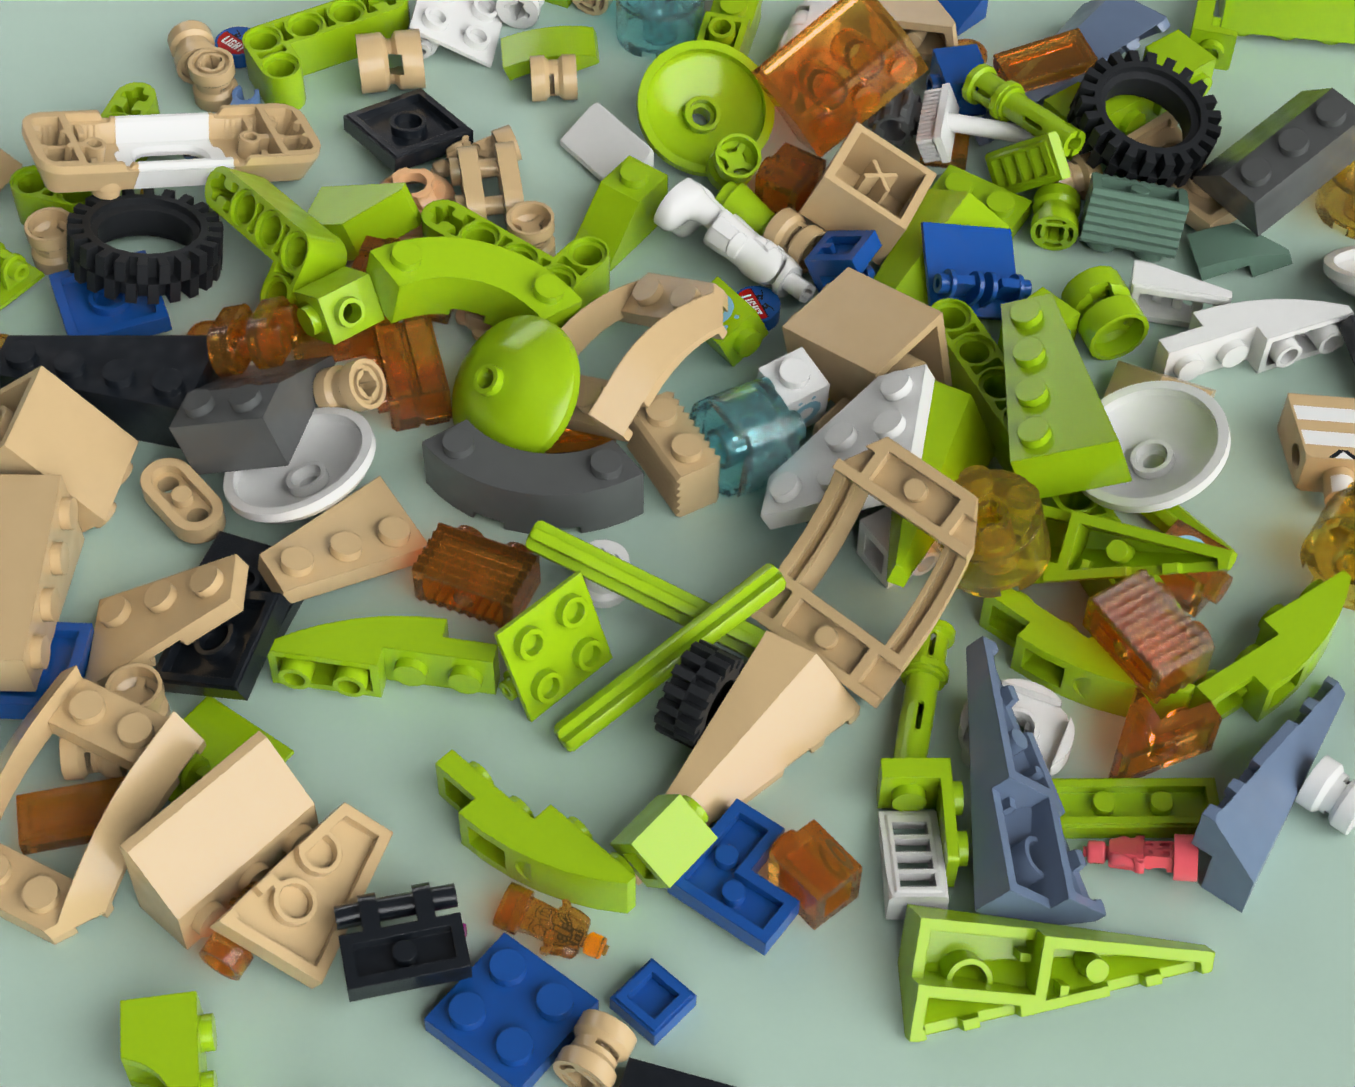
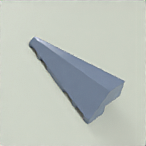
(1108, 28)
(1257, 804)
(1017, 830)

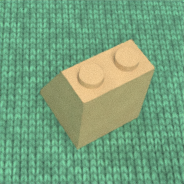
(867, 331)
(58, 432)

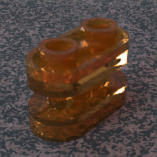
(253, 336)

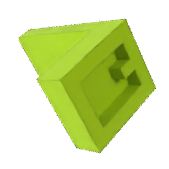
(927, 784)

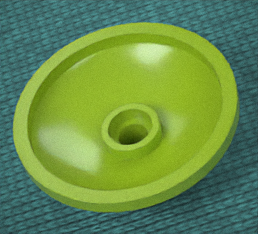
(706, 81)
(519, 383)

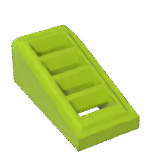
(1028, 163)

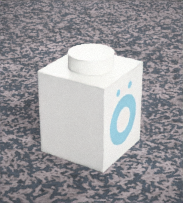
(799, 384)

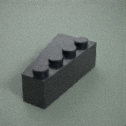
(126, 377)

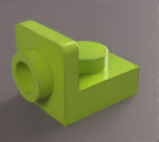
(1210, 36)

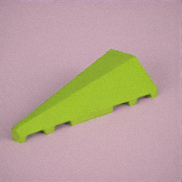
(952, 443)
(1108, 549)
(987, 967)

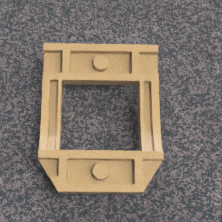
(680, 319)
(920, 497)
(115, 729)

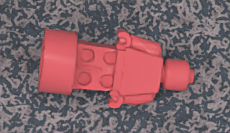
(1136, 854)

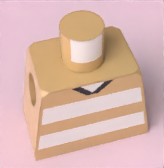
(1319, 442)

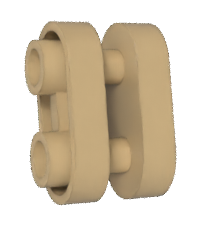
(468, 172)

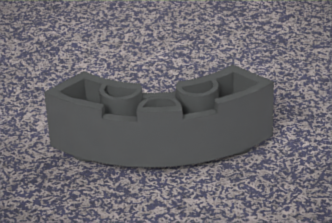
(521, 487)

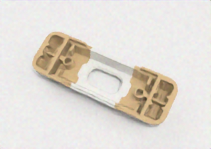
(99, 154)

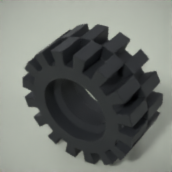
(696, 692)

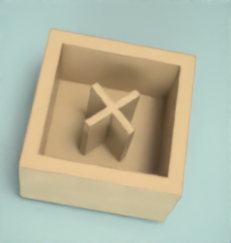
(869, 189)

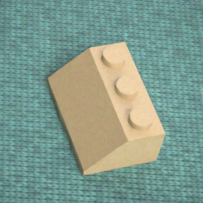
(218, 839)

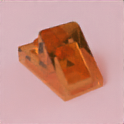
(1154, 743)

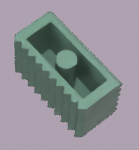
(1133, 217)

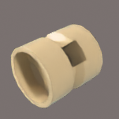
(374, 63)

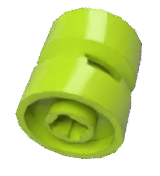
(1109, 316)

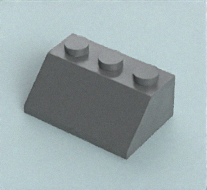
(1283, 159)

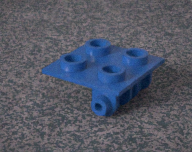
(972, 266)

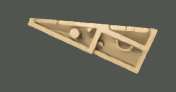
(768, 720)

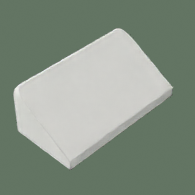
(604, 142)

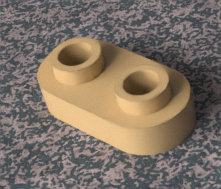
(190, 508)

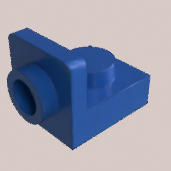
(839, 251)

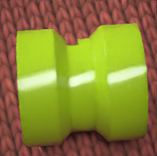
(739, 154)
(1055, 216)

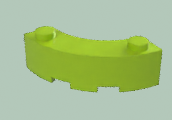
(466, 275)

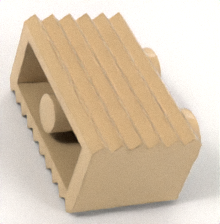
(675, 455)

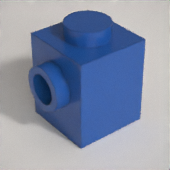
(952, 67)

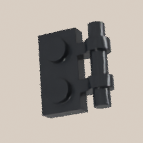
(402, 954)

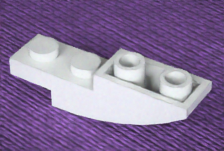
(1259, 331)

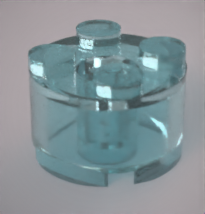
(657, 24)
(749, 432)

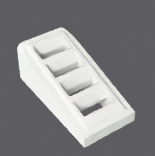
(1153, 284)
(897, 896)

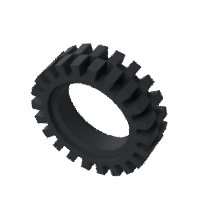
(1162, 87)
(143, 273)

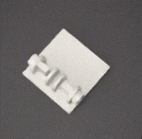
(459, 25)

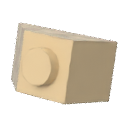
(925, 23)

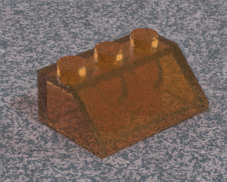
(839, 72)

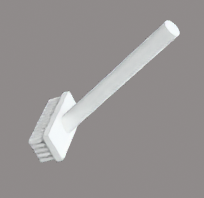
(942, 120)

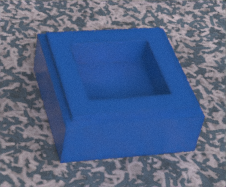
(653, 1001)

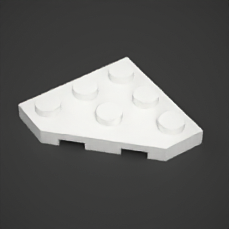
(889, 407)

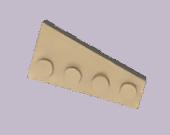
(36, 569)

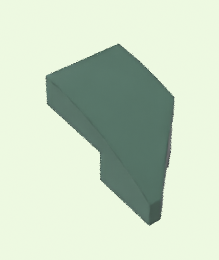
(1234, 247)

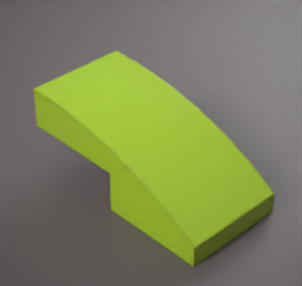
(551, 43)

